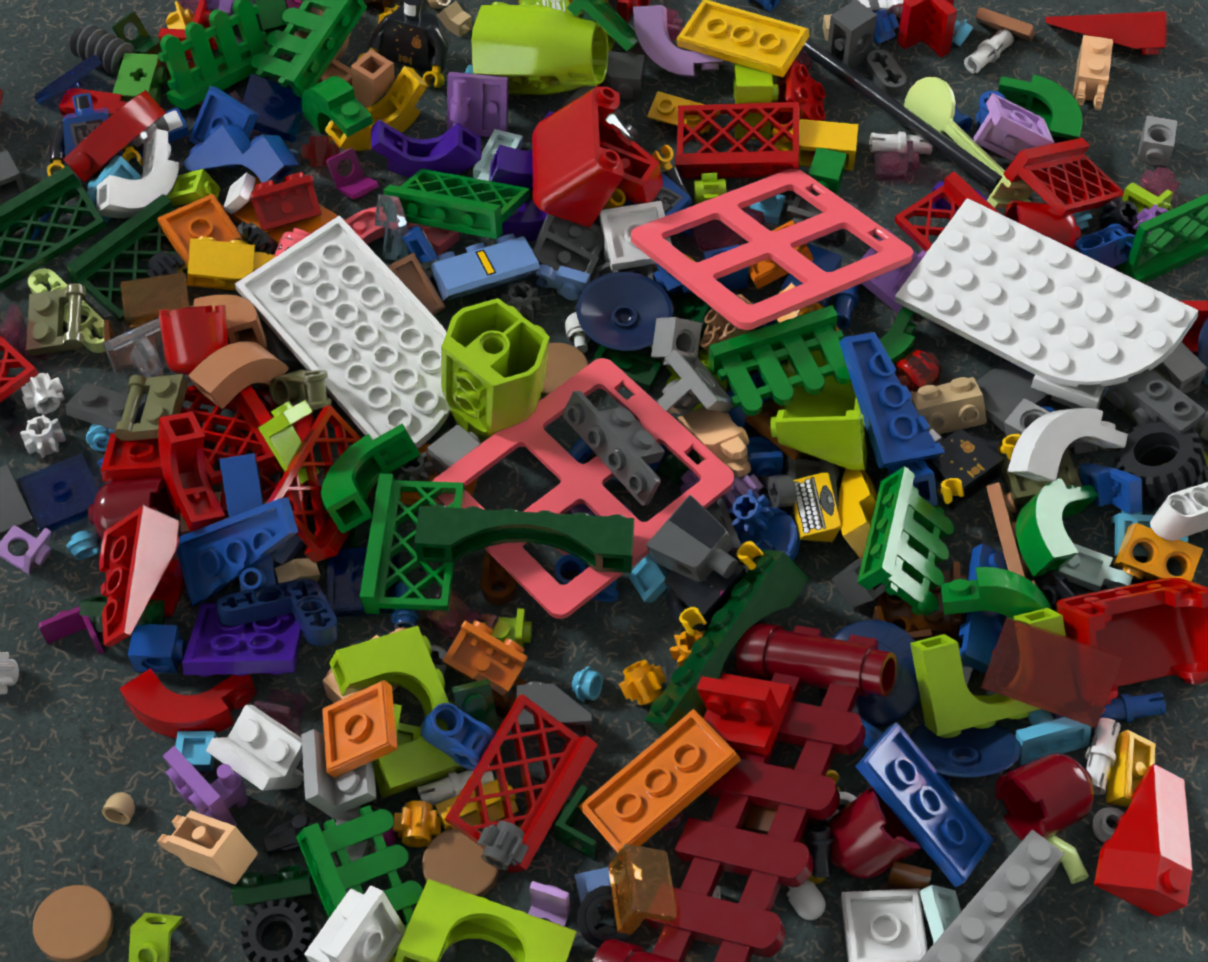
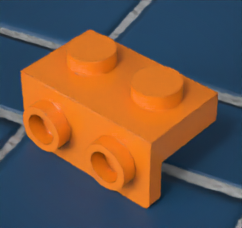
(481, 653)

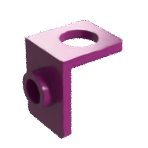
(356, 183)
(67, 623)

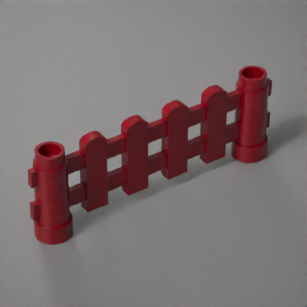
(797, 794)

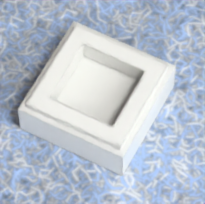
(239, 193)

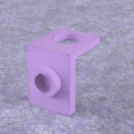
(36, 554)
(549, 903)

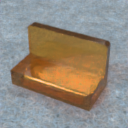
(146, 296)
(641, 887)

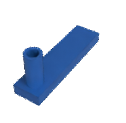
(244, 493)

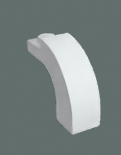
(126, 197)
(1045, 440)

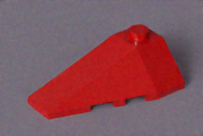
(1133, 30)
(134, 561)
(1150, 849)

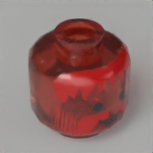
(918, 370)

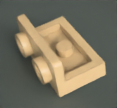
(951, 405)

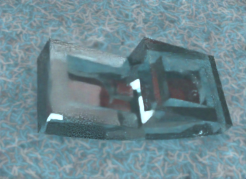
(392, 217)

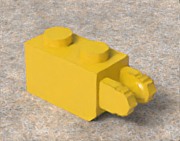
(825, 135)
(222, 263)

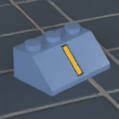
(483, 267)

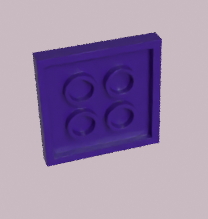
(242, 649)

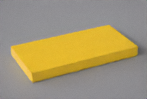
(743, 37)

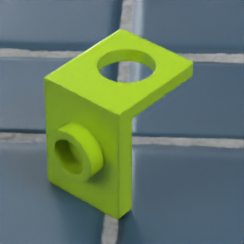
(152, 941)

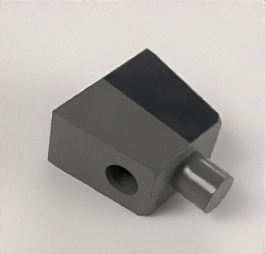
(693, 543)

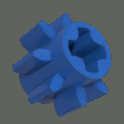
(884, 26)
(751, 512)

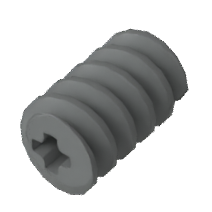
(96, 41)

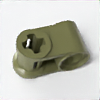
(300, 386)

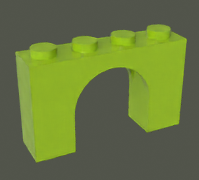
(404, 661)
(943, 691)
(453, 915)

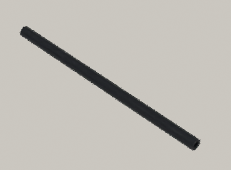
(902, 114)

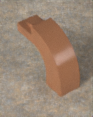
(369, 76)
(241, 318)
(235, 368)

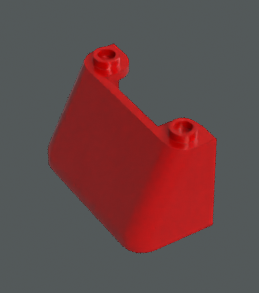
(569, 167)
(1150, 624)

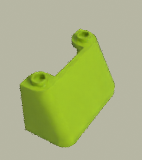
(824, 423)

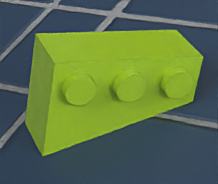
(753, 87)

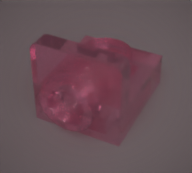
(896, 165)

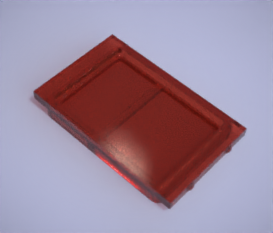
(1051, 672)

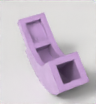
(653, 35)

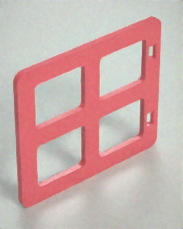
(771, 245)
(584, 482)

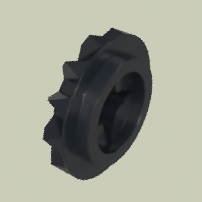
(257, 237)
(589, 916)

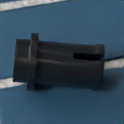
(818, 843)

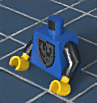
(76, 128)
(672, 194)

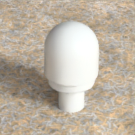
(576, 334)
(807, 901)

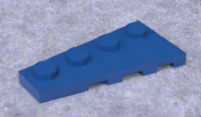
(890, 417)
(225, 549)
(981, 627)

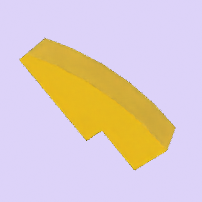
(856, 508)

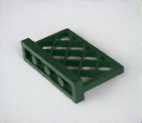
(31, 205)
(119, 246)

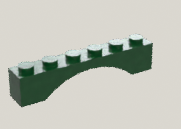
(452, 533)
(761, 591)

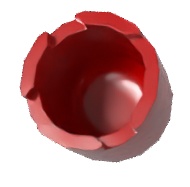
(1045, 221)
(192, 335)

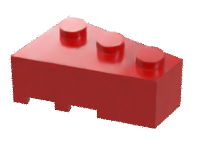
(641, 171)

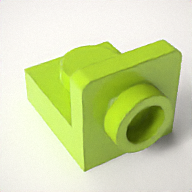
(192, 187)
(1143, 199)
(515, 629)

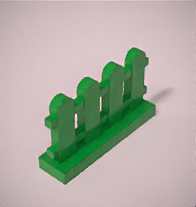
(314, 52)
(218, 71)
(770, 345)
(888, 546)
(334, 881)

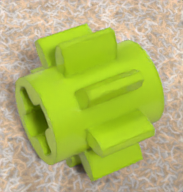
(708, 187)

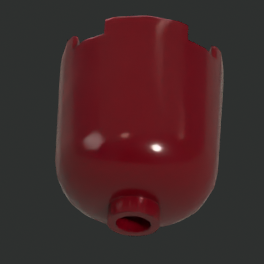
(123, 497)
(1045, 795)
(869, 837)

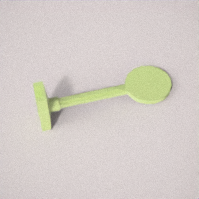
(935, 103)

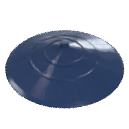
(622, 310)
(905, 694)
(971, 753)

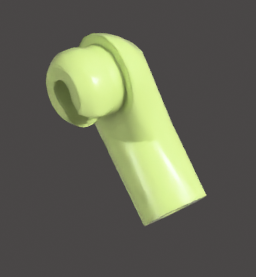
(1071, 860)

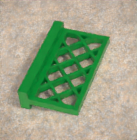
(608, 20)
(461, 213)
(1175, 240)
(382, 549)

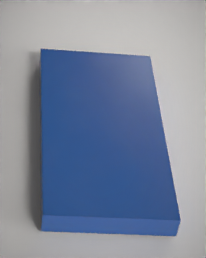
(925, 804)

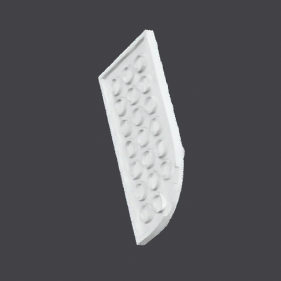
(1042, 302)
(358, 323)

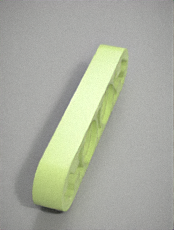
(93, 321)

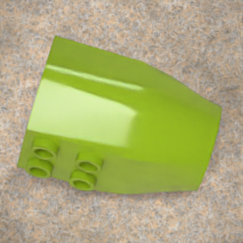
(538, 48)
(492, 367)

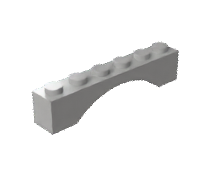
(998, 901)

